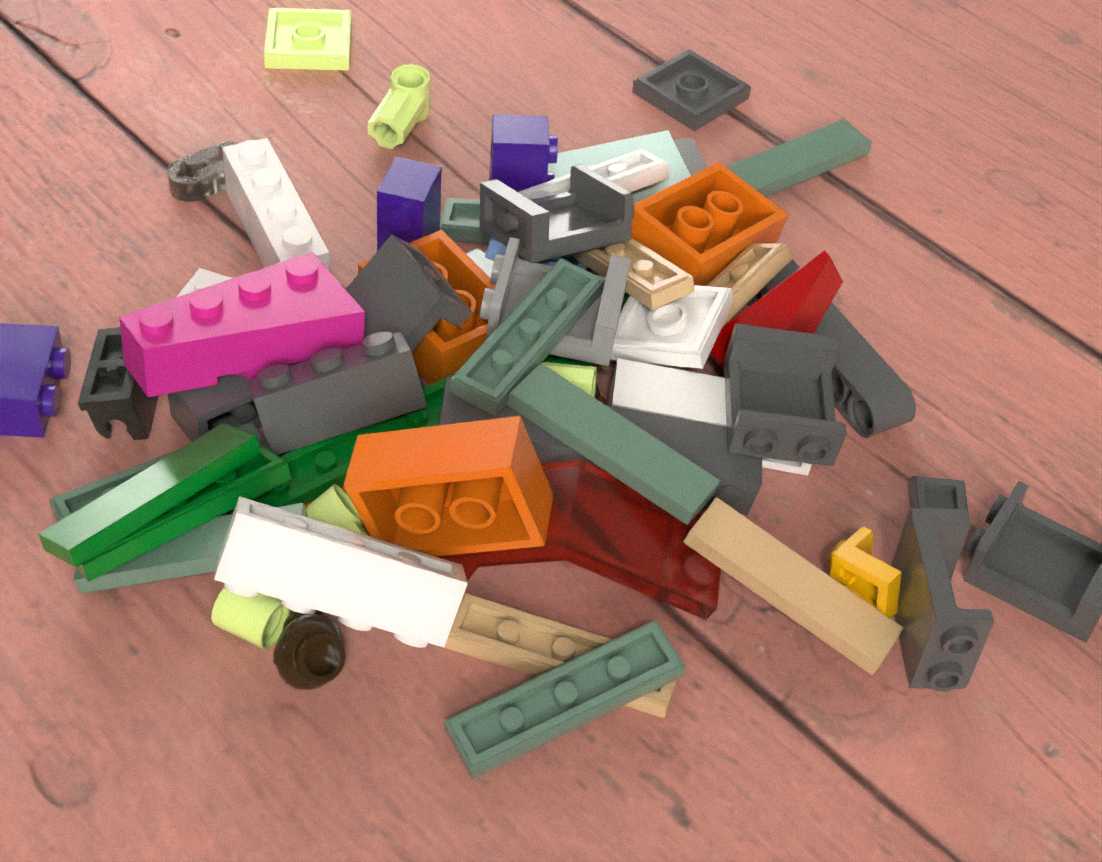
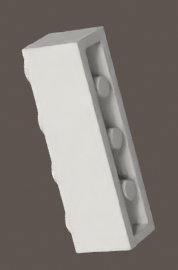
(269, 204)
(679, 395)
(340, 574)

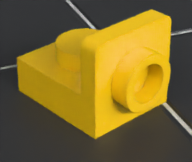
(865, 575)

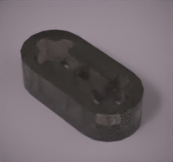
(198, 174)

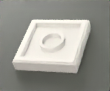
(675, 333)

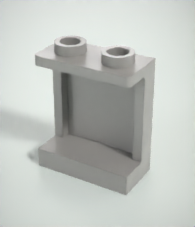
(593, 333)

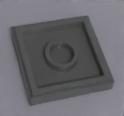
(691, 89)

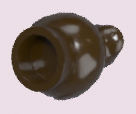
(309, 650)

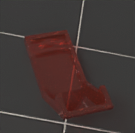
(616, 535)

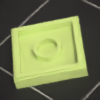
(308, 39)

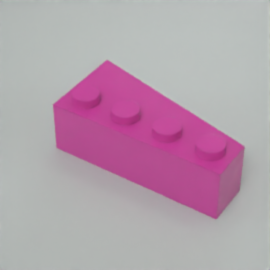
(240, 327)

